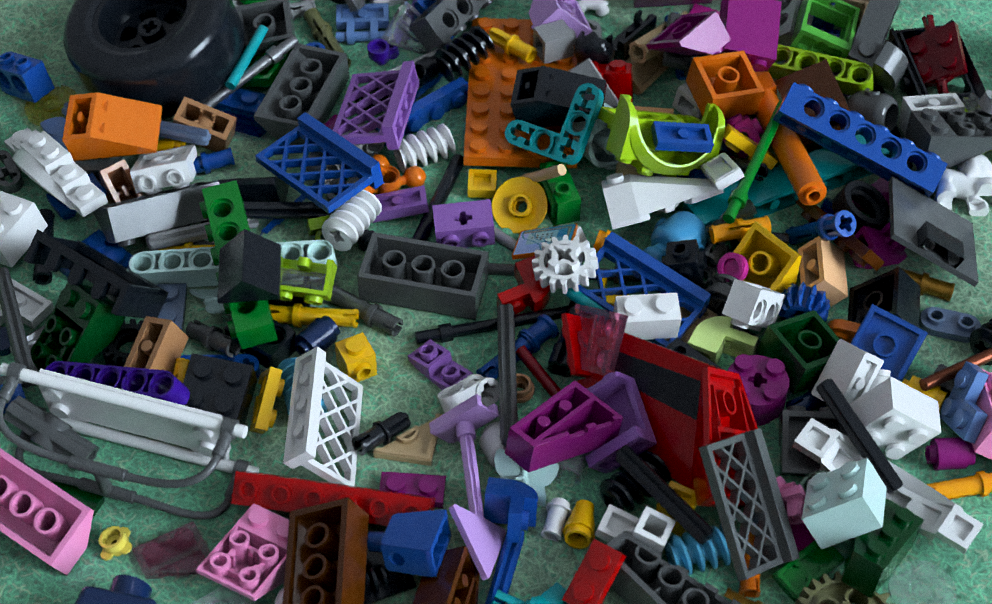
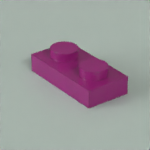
(415, 484)

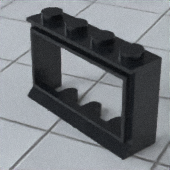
(911, 80)
(134, 293)

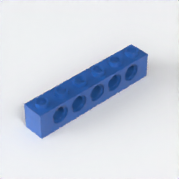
(844, 143)

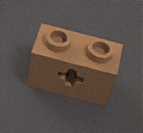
(199, 115)

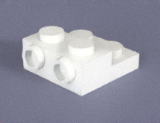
(164, 169)

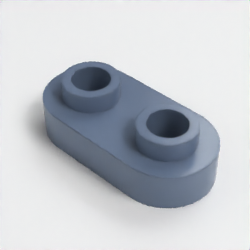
(949, 324)

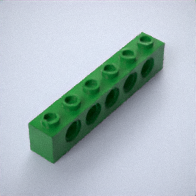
(227, 219)

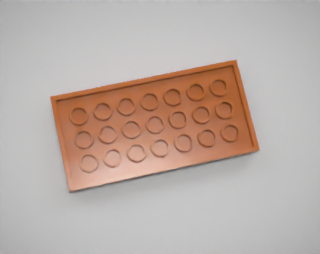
(490, 99)

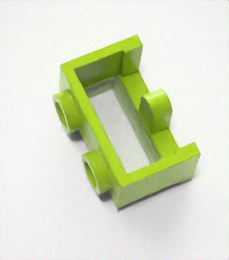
(307, 280)

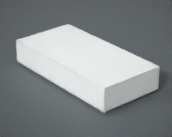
(722, 171)

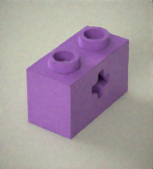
(464, 223)

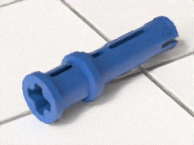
(826, 227)
(531, 338)

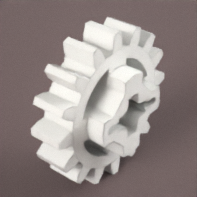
(565, 264)

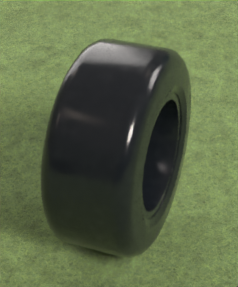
(154, 48)

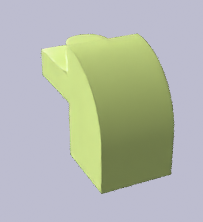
(718, 336)

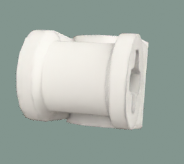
(473, 384)

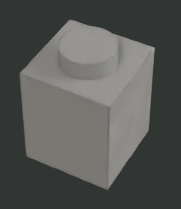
(554, 41)

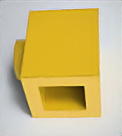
(356, 357)

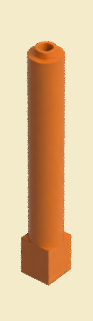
(790, 149)

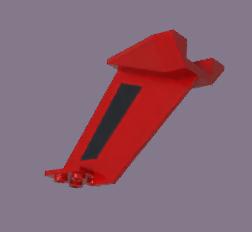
(683, 399)

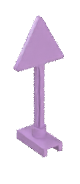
(479, 535)

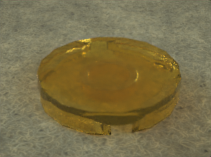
(47, 109)

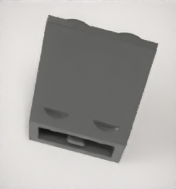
(951, 134)

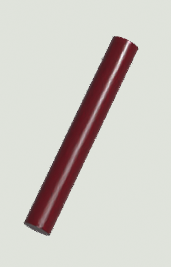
(537, 371)

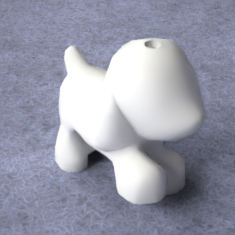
(967, 183)

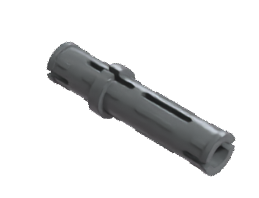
(371, 313)

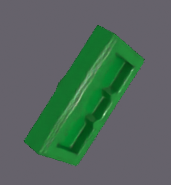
(811, 565)

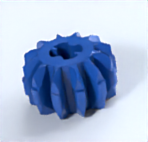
(803, 300)

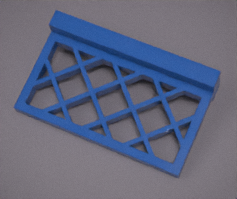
(335, 151)
(652, 277)

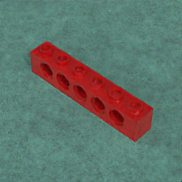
(293, 493)

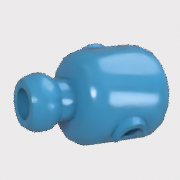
(678, 227)

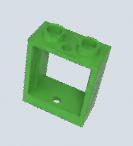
(813, 39)

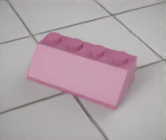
(42, 515)

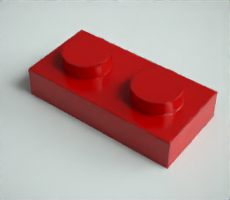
(594, 575)

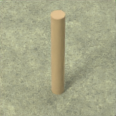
(545, 174)

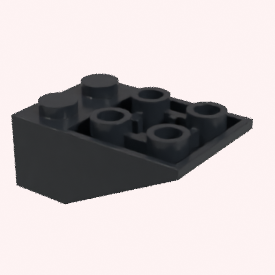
(545, 95)

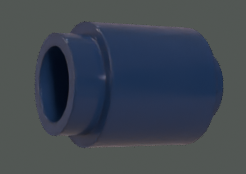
(319, 333)

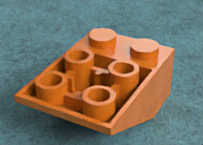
(110, 126)

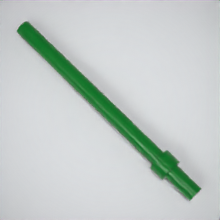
(739, 196)

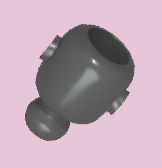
(875, 107)

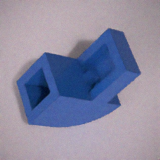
(510, 504)

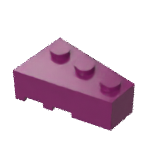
(562, 429)

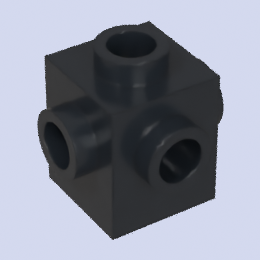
(686, 260)

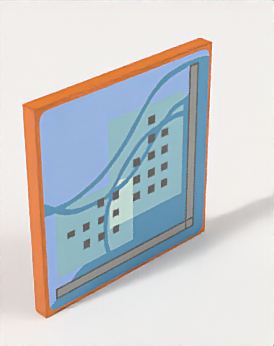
(531, 239)

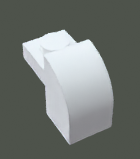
(651, 528)

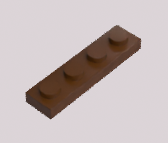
(861, 252)

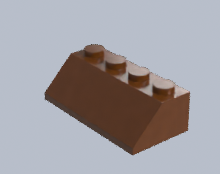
(326, 554)

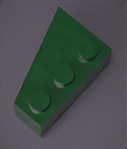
(878, 552)

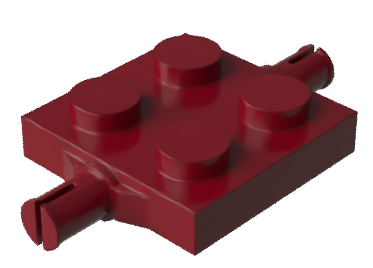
(938, 54)

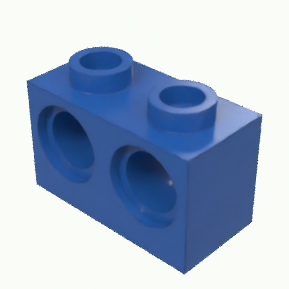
(24, 77)

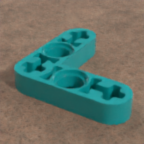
(560, 141)

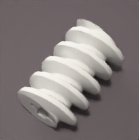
(425, 145)
(351, 220)

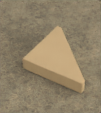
(411, 446)

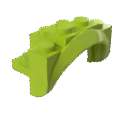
(633, 141)

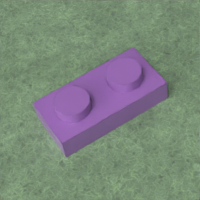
(402, 203)

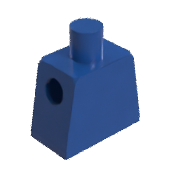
(413, 542)

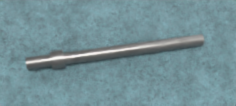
(273, 55)

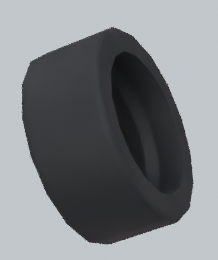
(868, 198)

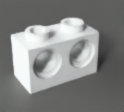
(752, 305)

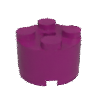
(764, 384)

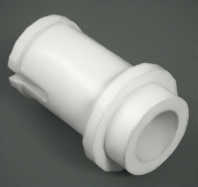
(558, 511)

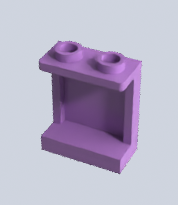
(623, 396)

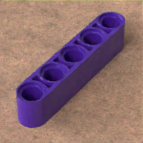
(148, 382)

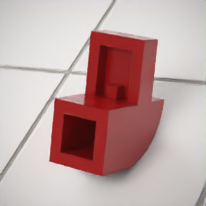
(528, 290)

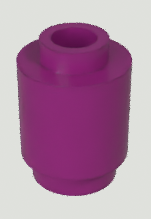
(950, 453)

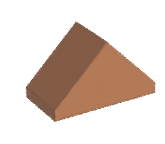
(118, 182)

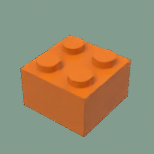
(725, 81)

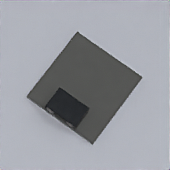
(932, 231)

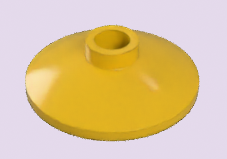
(509, 197)

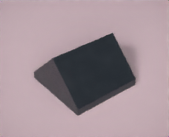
(261, 189)
(249, 269)

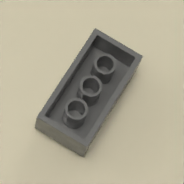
(423, 275)

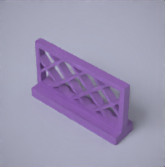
(396, 107)

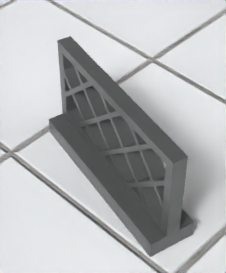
(764, 507)

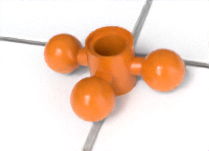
(413, 177)

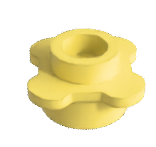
(114, 542)

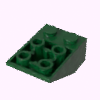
(76, 328)

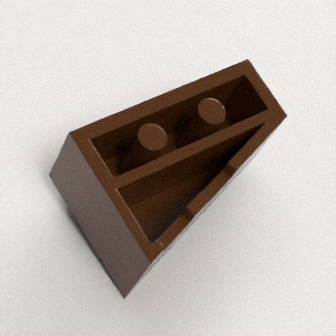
(455, 581)

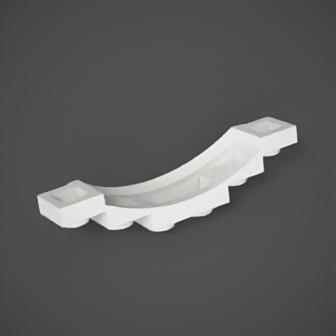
(55, 170)
(940, 515)

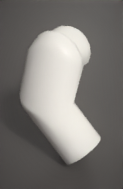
(599, 6)

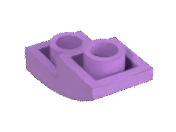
(437, 365)

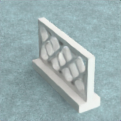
(307, 414)

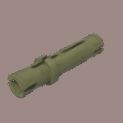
(316, 22)

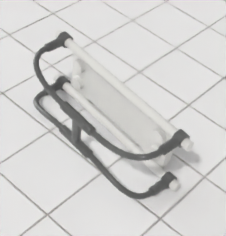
(85, 401)

